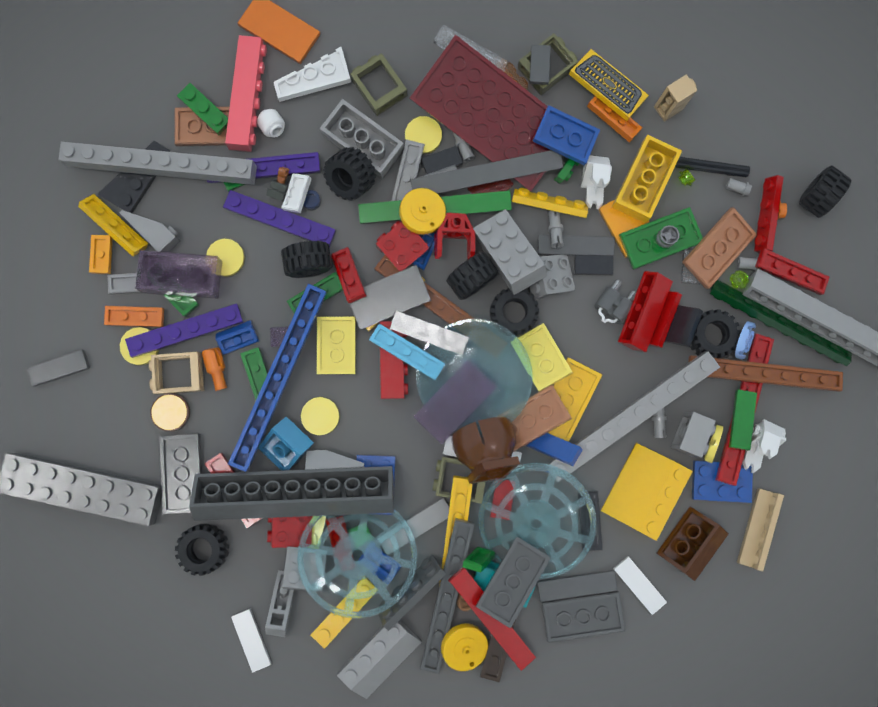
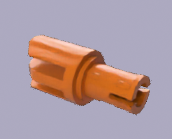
(215, 366)

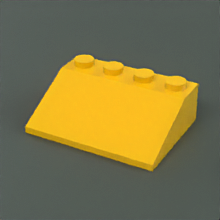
(646, 491)

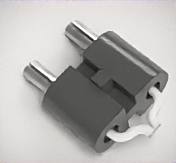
(614, 305)

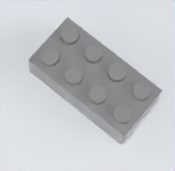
(352, 128)
(510, 252)

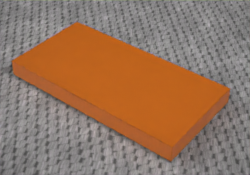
(279, 29)

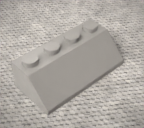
(378, 659)

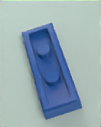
(556, 448)

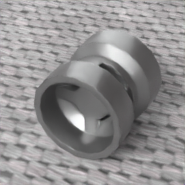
(671, 235)

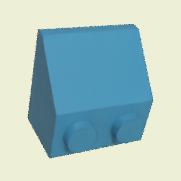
(285, 444)

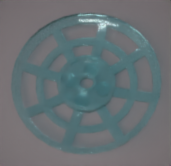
(542, 511)
(357, 569)

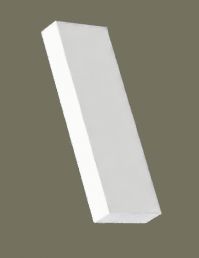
(640, 585)
(251, 640)

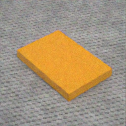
(618, 222)

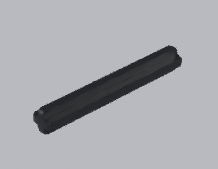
(713, 167)

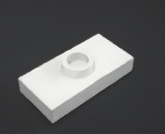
(296, 193)

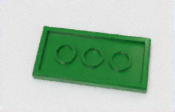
(641, 241)

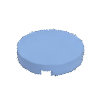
(745, 340)

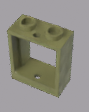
(559, 47)
(387, 100)
(437, 486)

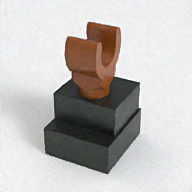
(278, 187)

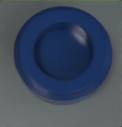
(312, 200)

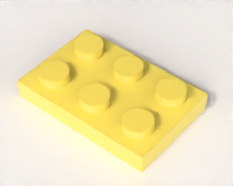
(336, 345)
(545, 357)

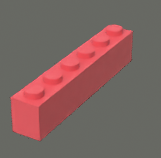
(245, 93)

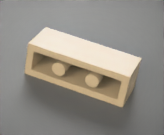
(675, 97)

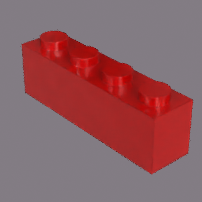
(645, 311)
(392, 372)

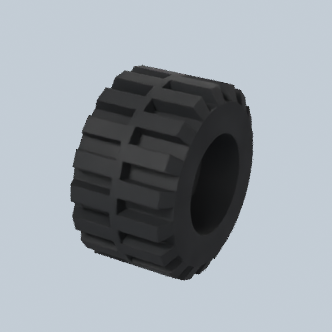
(349, 173)
(825, 191)
(306, 259)
(472, 275)
(525, 300)
(727, 327)
(189, 559)

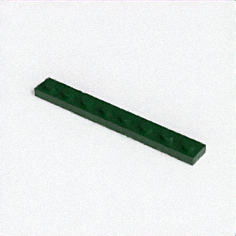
(772, 319)

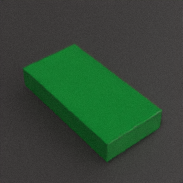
(479, 559)

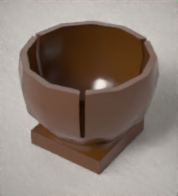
(486, 456)

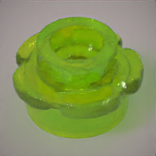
(686, 177)
(744, 279)

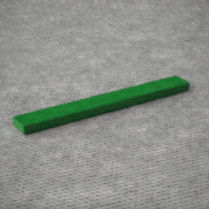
(461, 204)

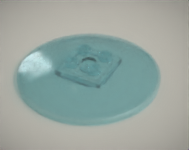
(494, 353)

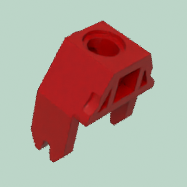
(458, 227)

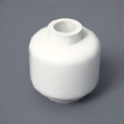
(270, 123)

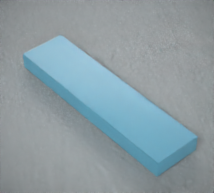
(407, 352)

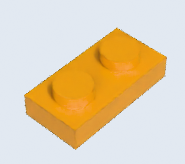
(100, 254)

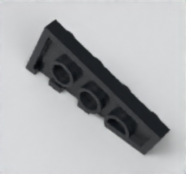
(129, 188)

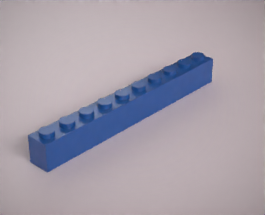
(277, 378)

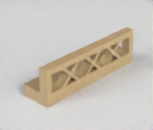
(760, 529)

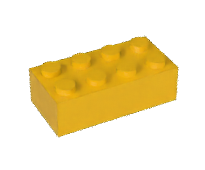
(646, 179)

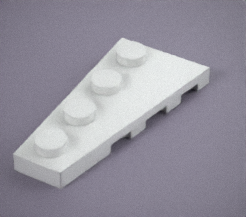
(315, 77)

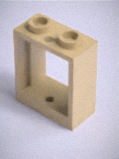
(196, 366)

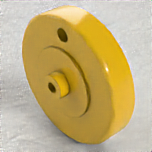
(422, 211)
(464, 647)

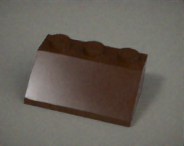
(692, 543)

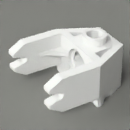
(595, 177)
(765, 441)

